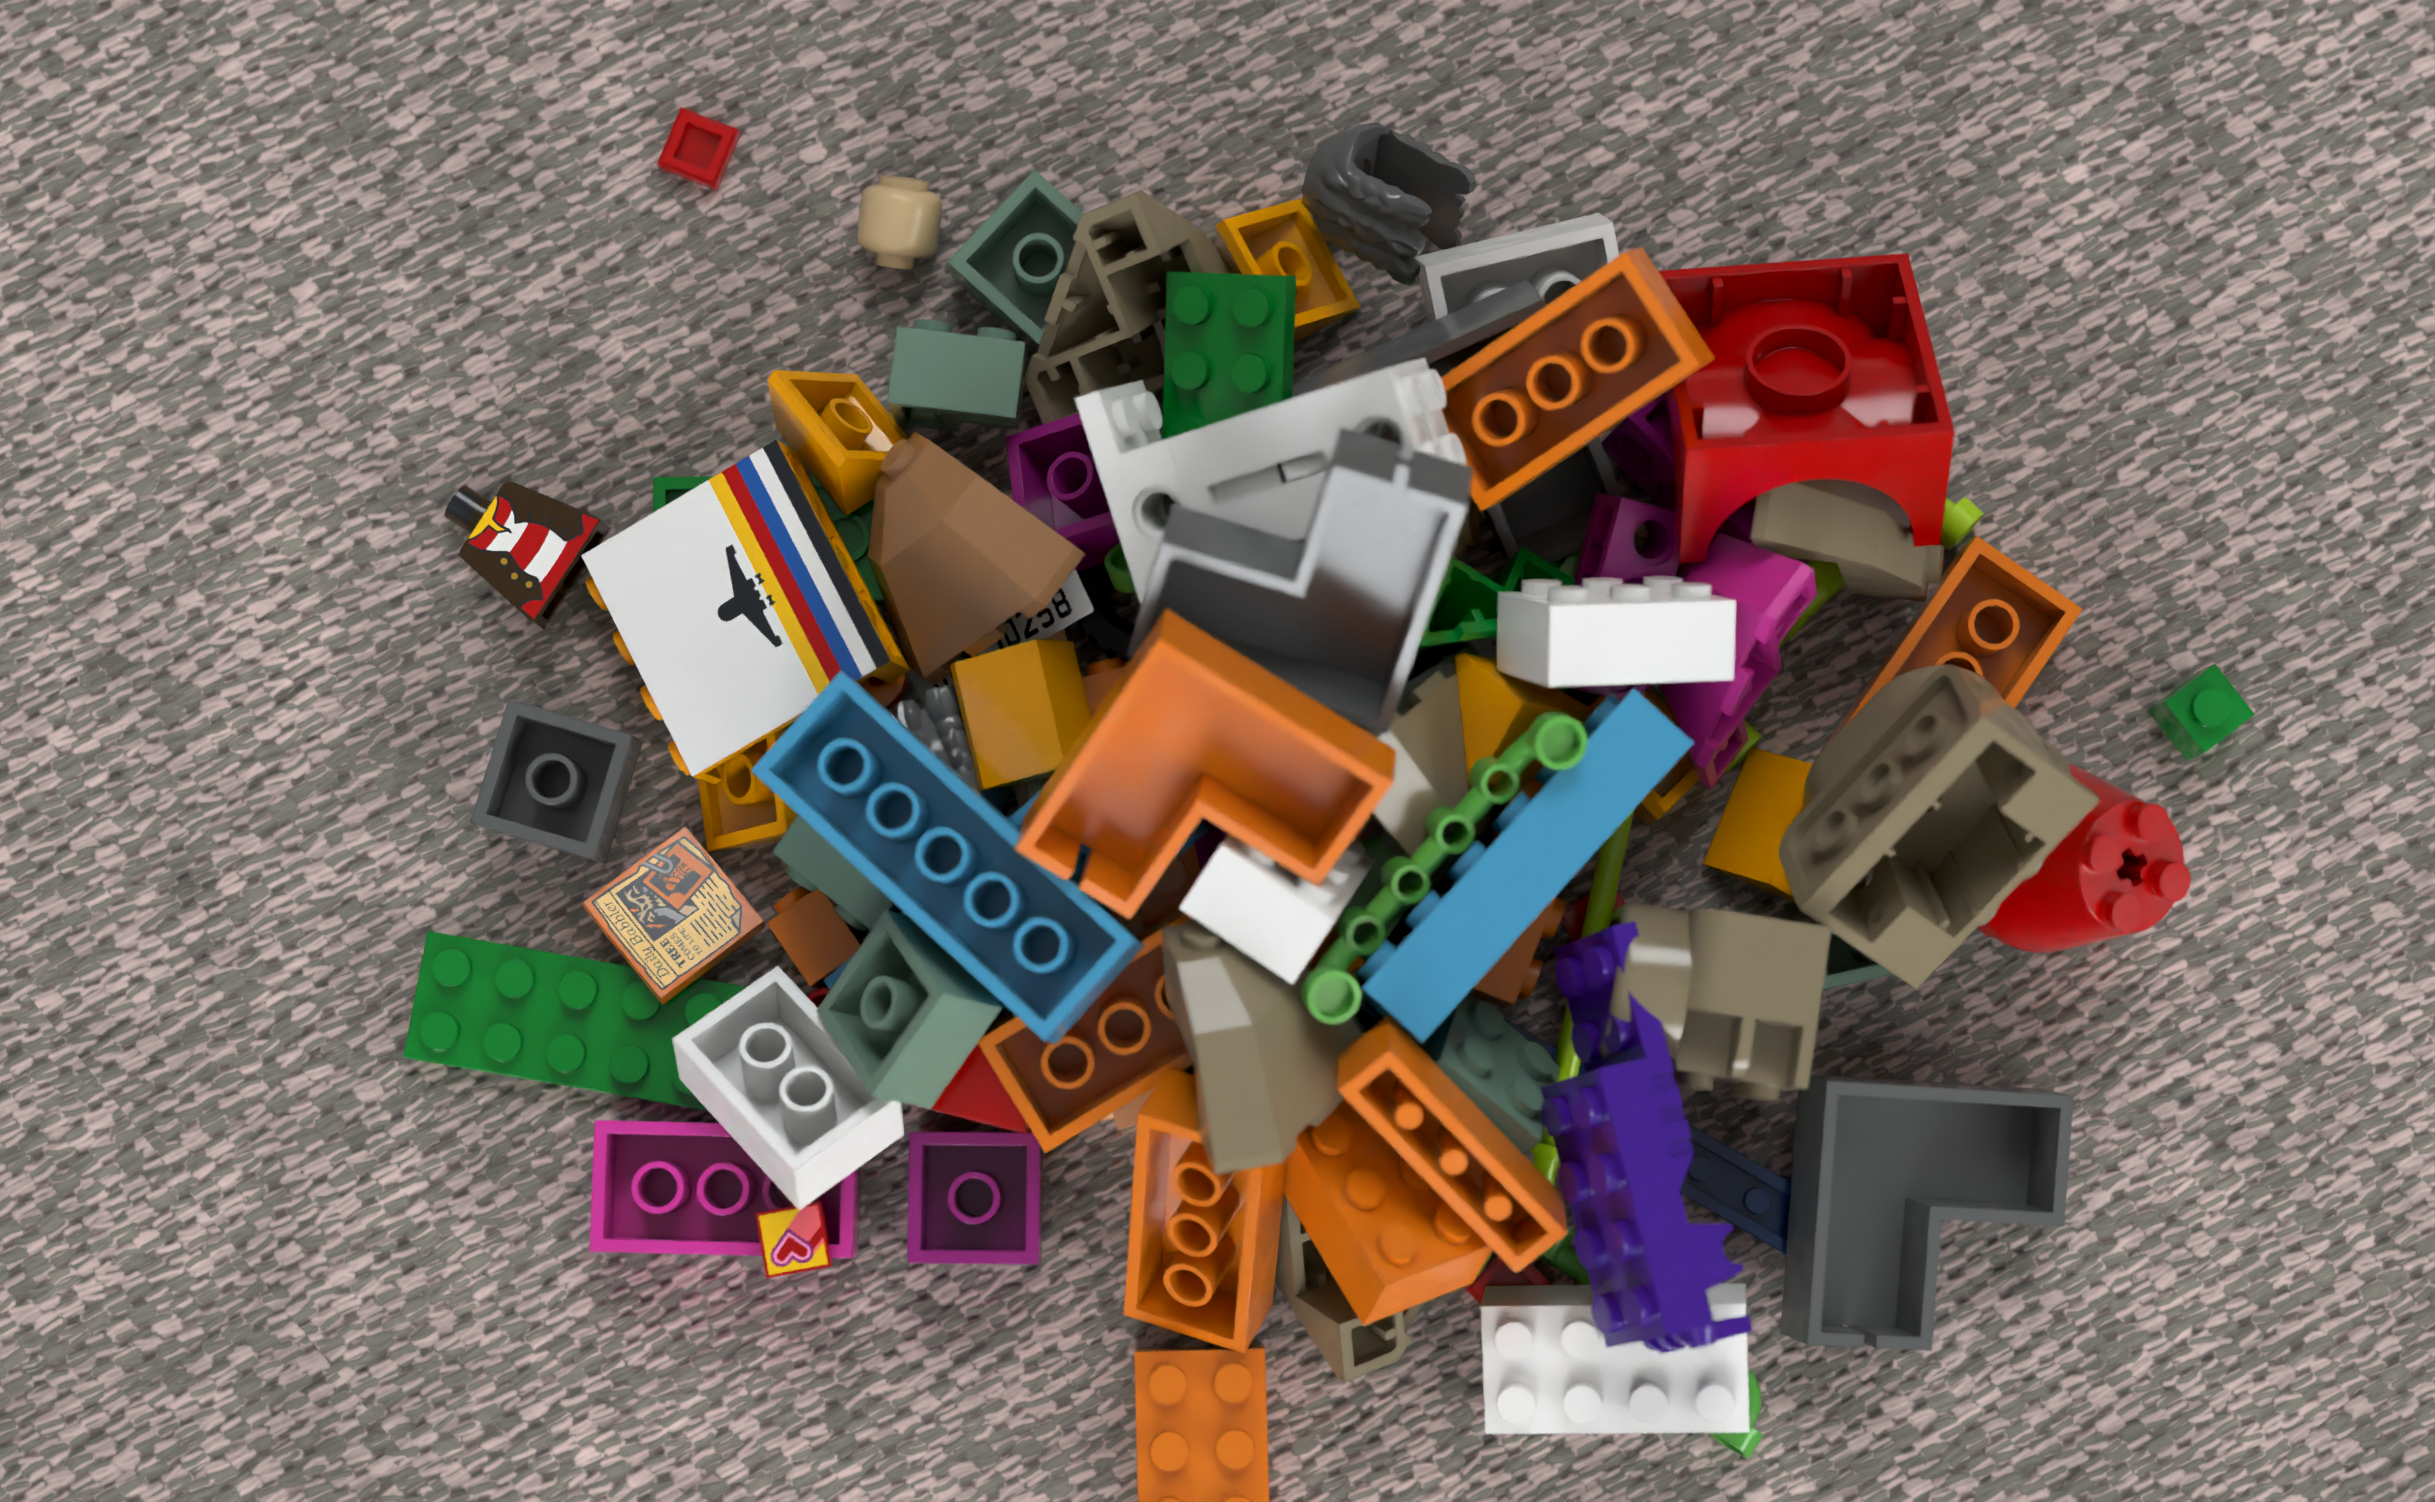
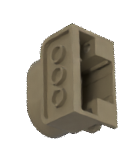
(1927, 818)
(1730, 995)

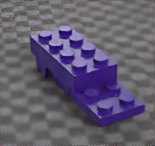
(1624, 1166)

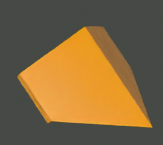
(1502, 708)

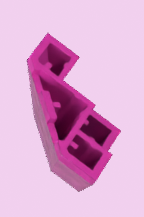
(1769, 600)

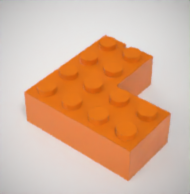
(1195, 738)

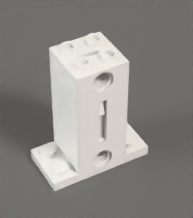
(1255, 466)

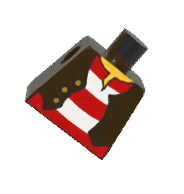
(525, 545)

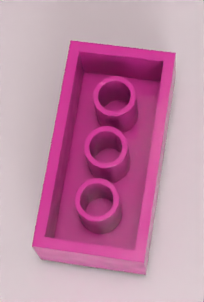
(694, 1193)

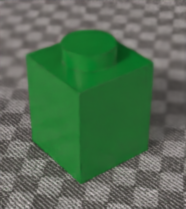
(2201, 712)

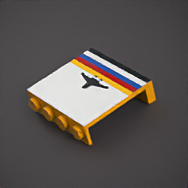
(739, 608)

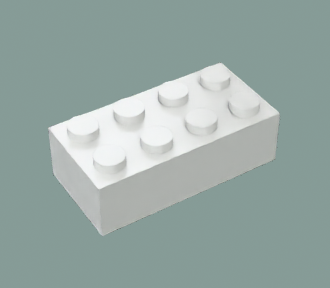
(1556, 1376)

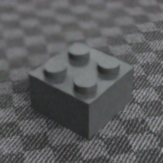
(556, 781)

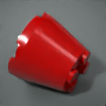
(2102, 879)

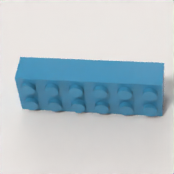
(946, 858)
(1524, 868)

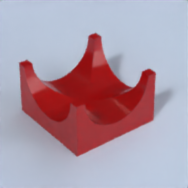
(1809, 380)

